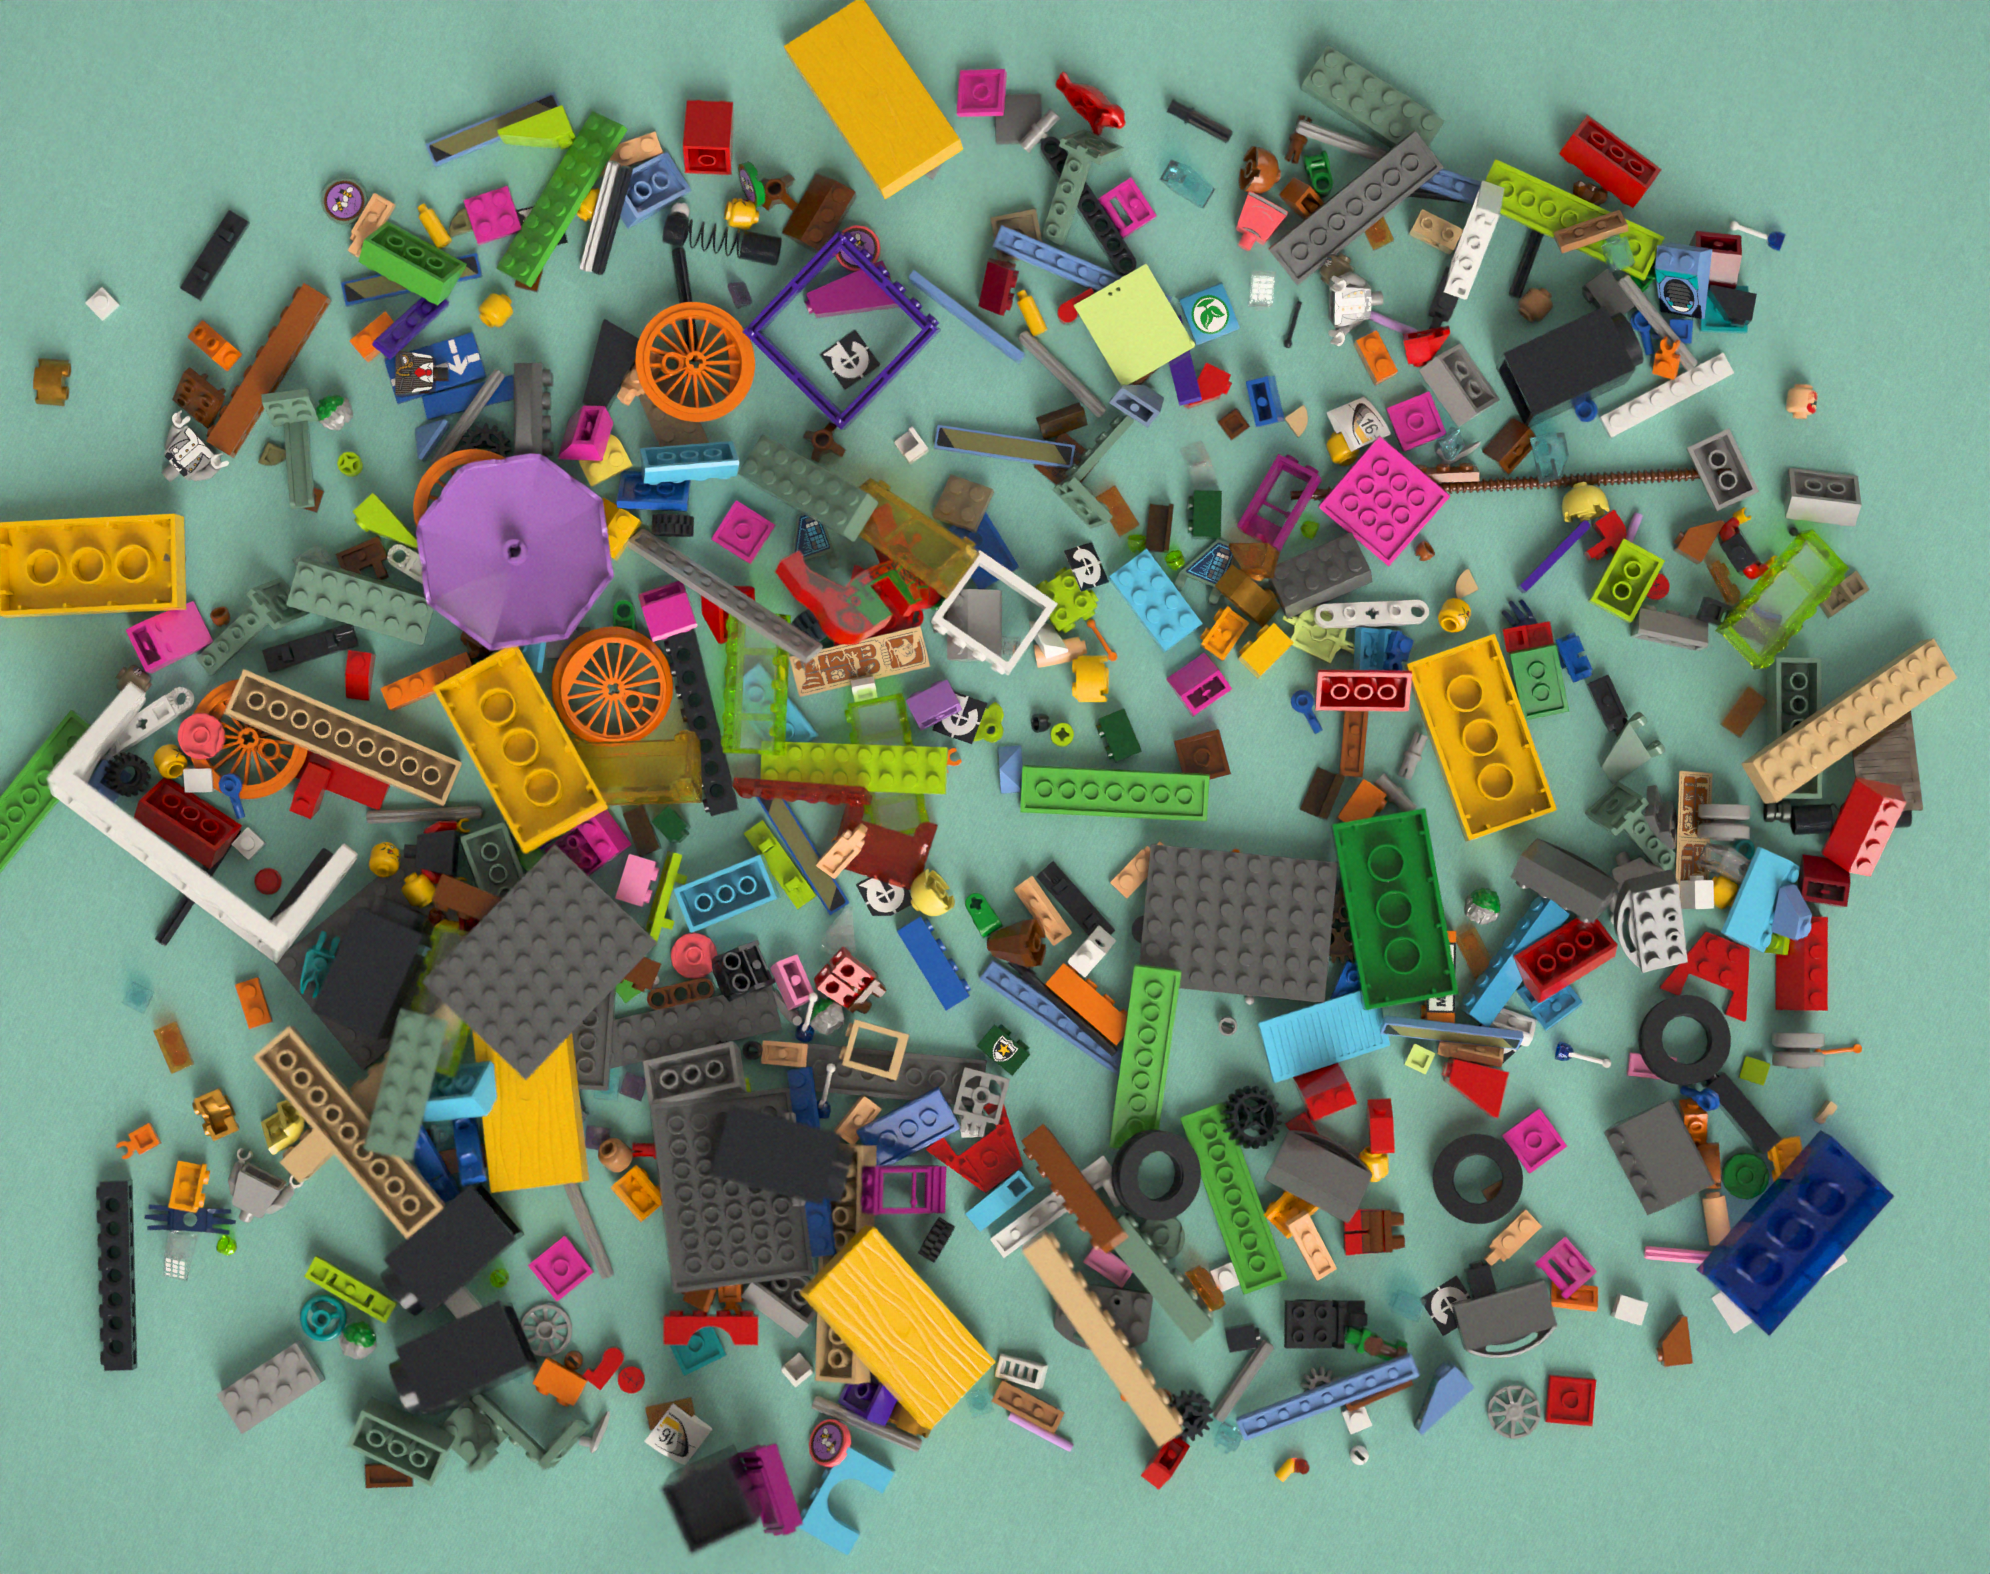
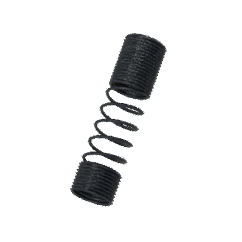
(754, 246)
(1819, 819)

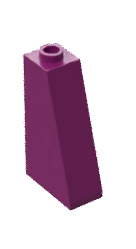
(848, 296)

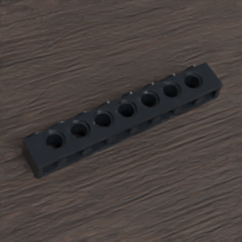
(688, 640)
(125, 1263)

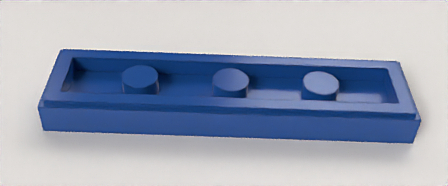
(459, 399)

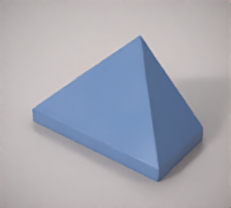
(429, 436)
(1010, 769)

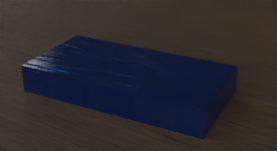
(1795, 1232)

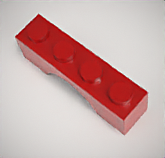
(741, 1327)

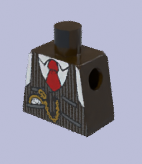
(417, 374)

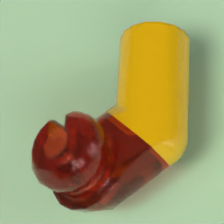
(436, 917)
(1292, 1465)

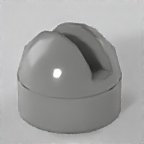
(1225, 1029)

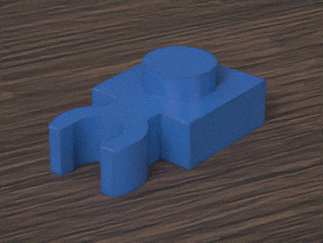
(1682, 328)
(1398, 650)

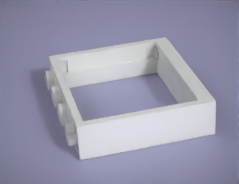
(1474, 240)
(1016, 583)

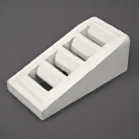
(1042, 1370)

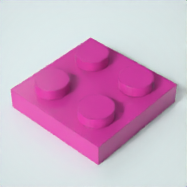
(981, 92)
(492, 215)
(1416, 421)
(743, 532)
(1534, 1140)
(561, 1268)

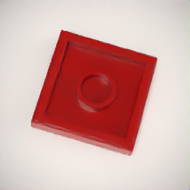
(1570, 1400)

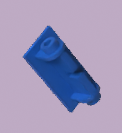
(1577, 667)
(1347, 981)

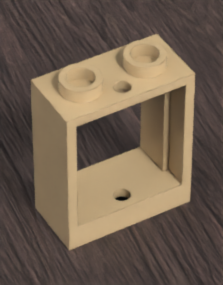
(846, 1051)

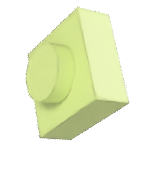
(1419, 1058)

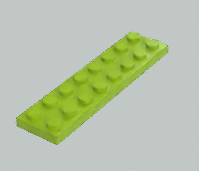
(1553, 209)
(869, 766)

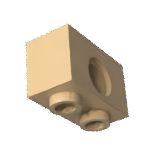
(1436, 232)

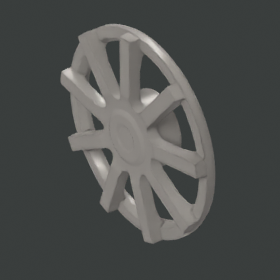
(547, 1330)
(1514, 1412)

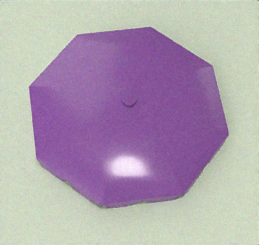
(514, 551)

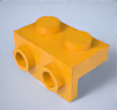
(1224, 633)
(1784, 1153)
(188, 1186)
(638, 1193)
(1286, 1208)

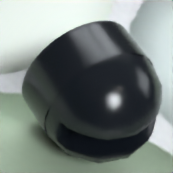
(1040, 723)
(751, 1055)

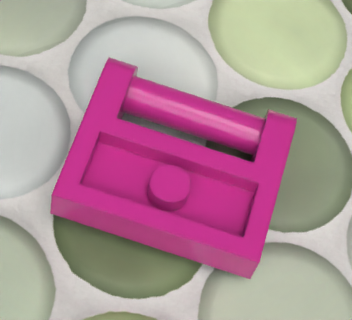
(1132, 203)
(1570, 1262)

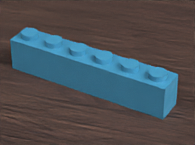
(1502, 976)

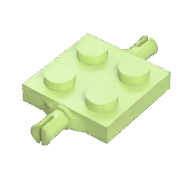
(1316, 640)

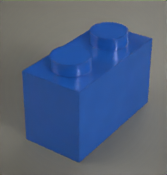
(1265, 401)

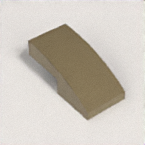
(1843, 594)

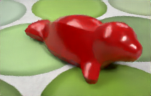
(1091, 105)

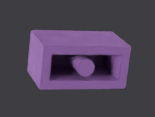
(933, 704)

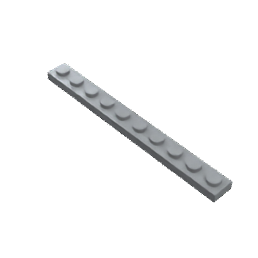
(725, 596)

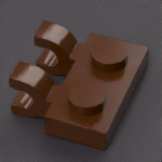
(363, 556)

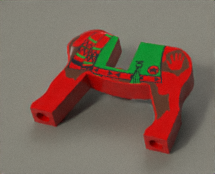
(855, 610)

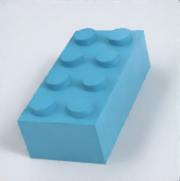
(1155, 600)
(727, 893)

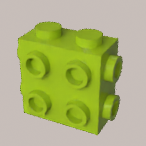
(1070, 601)

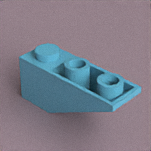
(999, 1200)

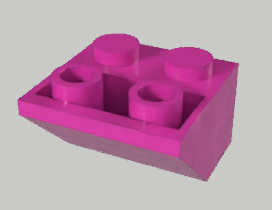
(586, 434)
(667, 610)
(1199, 684)

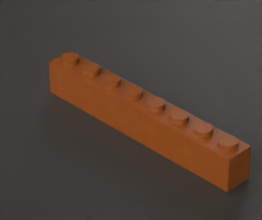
(268, 370)

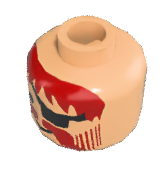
(1801, 401)

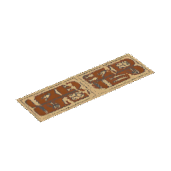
(1694, 789)

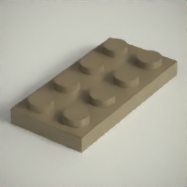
(669, 429)

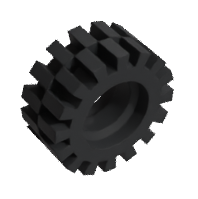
(672, 525)
(139, 779)
(936, 1239)

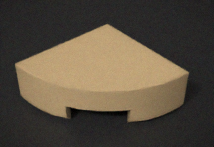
(1298, 420)
(1465, 585)
(1826, 1109)

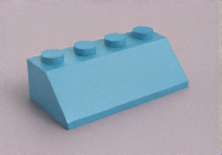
(688, 462)
(1756, 900)
(464, 1095)

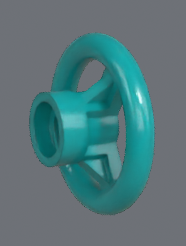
(310, 1305)

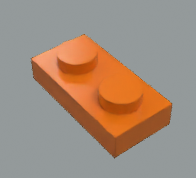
(253, 1003)
(1582, 1299)

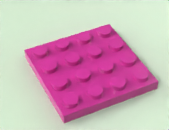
(1384, 500)

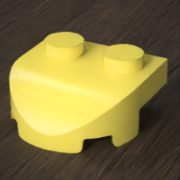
(613, 463)
(282, 1127)

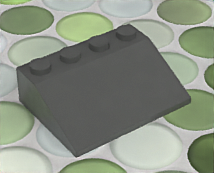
(1659, 1157)

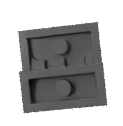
(1019, 115)
(1661, 817)

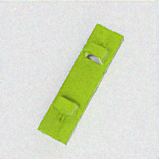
(780, 864)
(662, 895)
(350, 1289)

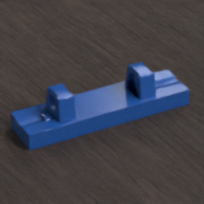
(468, 1150)
(431, 1165)

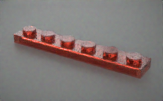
(808, 792)

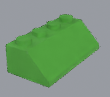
(411, 262)

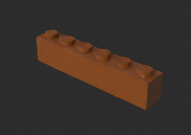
(1074, 1188)

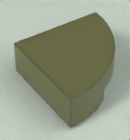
(460, 224)
(272, 455)

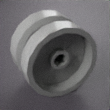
(1723, 823)
(1798, 1050)

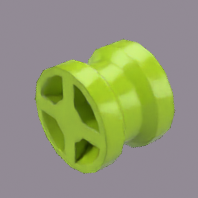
(347, 460)
(1062, 734)

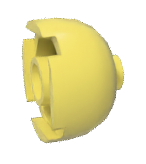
(1584, 503)
(930, 894)

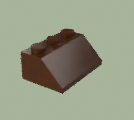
(819, 213)

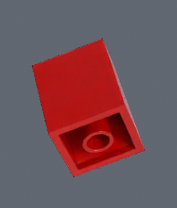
(708, 137)
(1477, 1083)
(1324, 1091)

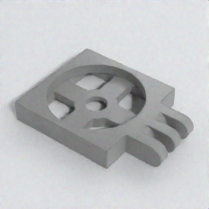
(975, 1118)

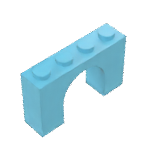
(820, 1520)

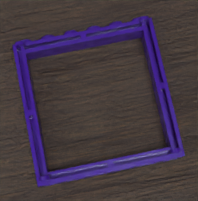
(894, 290)

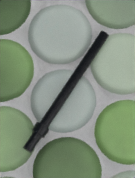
(1028, 976)

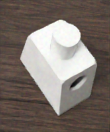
(1090, 952)

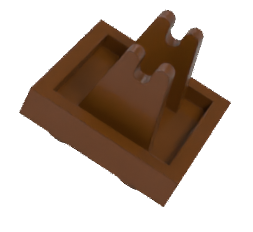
(199, 397)

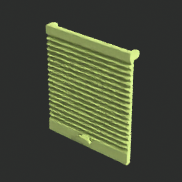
(1134, 326)

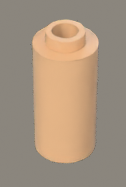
(1074, 646)
(1716, 1217)

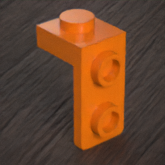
(214, 345)
(1695, 1120)

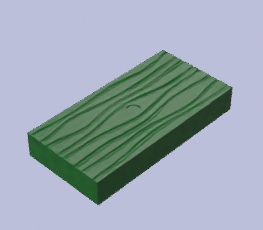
(1394, 909)

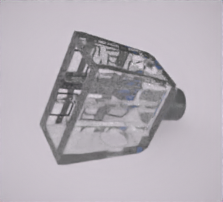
(1724, 861)

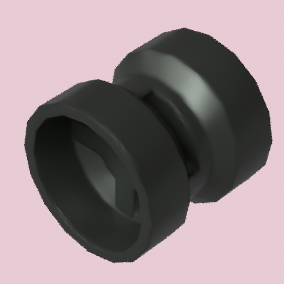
(1777, 811)

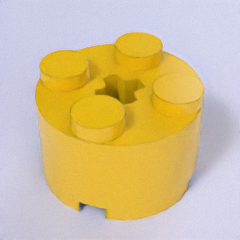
(1091, 678)

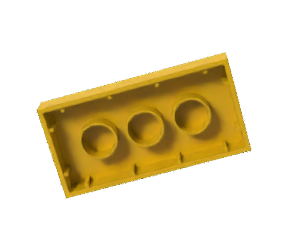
(873, 98)
(92, 566)
(1480, 737)
(520, 748)
(535, 1123)
(897, 1327)

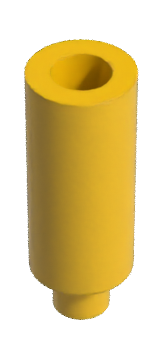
(434, 226)
(1031, 313)

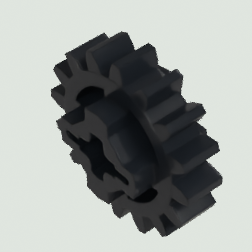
(486, 438)
(1197, 1418)

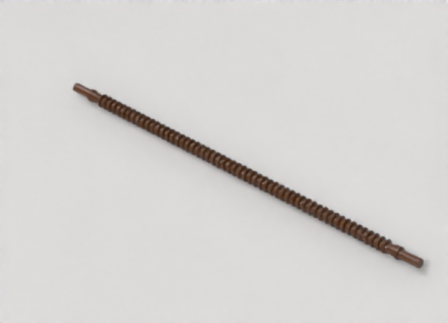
(1563, 481)

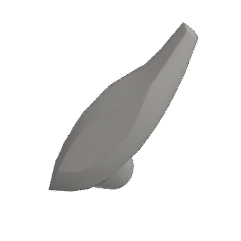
(1464, 452)
(792, 1015)
(594, 1442)

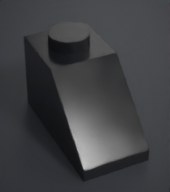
(1733, 304)

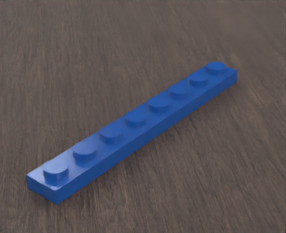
(806, 1112)

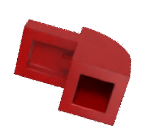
(1611, 531)

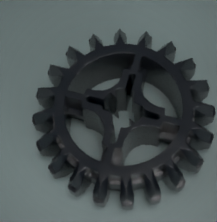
(1264, 1128)

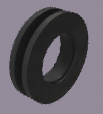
(1717, 1035)
(1444, 1179)
(1185, 1182)

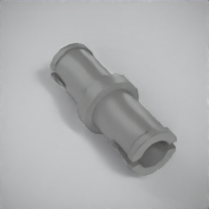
(1039, 130)
(1412, 756)
(1395, 794)

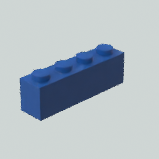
(933, 963)

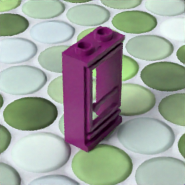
(1264, 530)
(873, 1189)
(773, 1489)

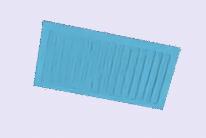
(1321, 1035)

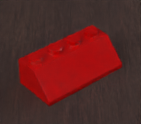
(1609, 162)
(1362, 690)
(187, 822)
(1864, 825)
(1564, 957)
(1803, 973)

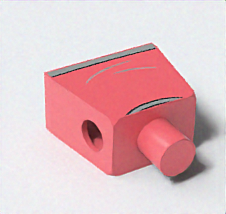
(1258, 221)

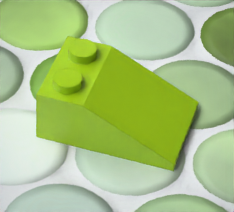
(543, 130)
(378, 518)
(1626, 581)

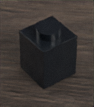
(1480, 1279)
(1242, 1337)

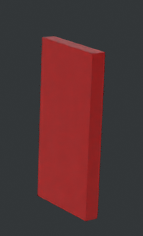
(350, 782)

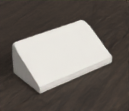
(1049, 641)
(1514, 1021)

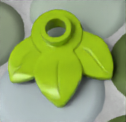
(991, 718)

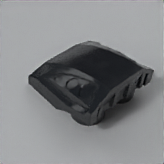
(741, 971)

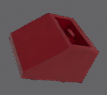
(1725, 256)
(997, 286)
(1823, 881)

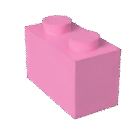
(637, 880)
(792, 981)

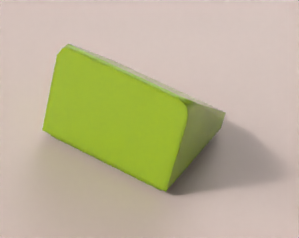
(1754, 1070)

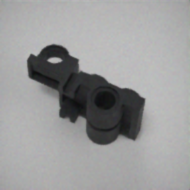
(1320, 1322)

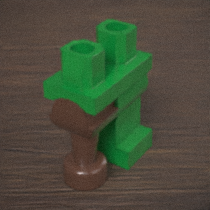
(1374, 1345)

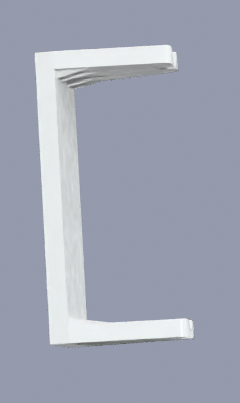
(70, 786)

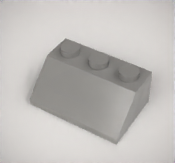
(1459, 384)
(1717, 453)
(1822, 497)
(980, 617)
(1670, 628)
(782, 1302)

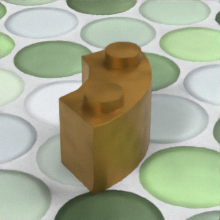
(1247, 595)

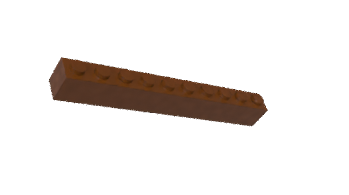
(477, 903)

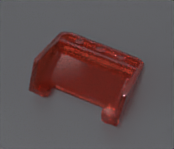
(888, 853)

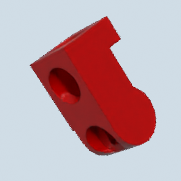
(1067, 313)
(612, 1359)

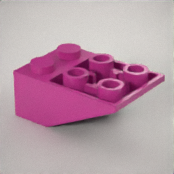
(169, 637)
(593, 842)

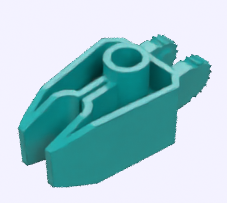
(318, 960)

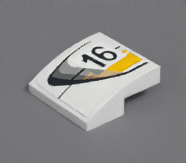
(1358, 423)
(678, 1435)

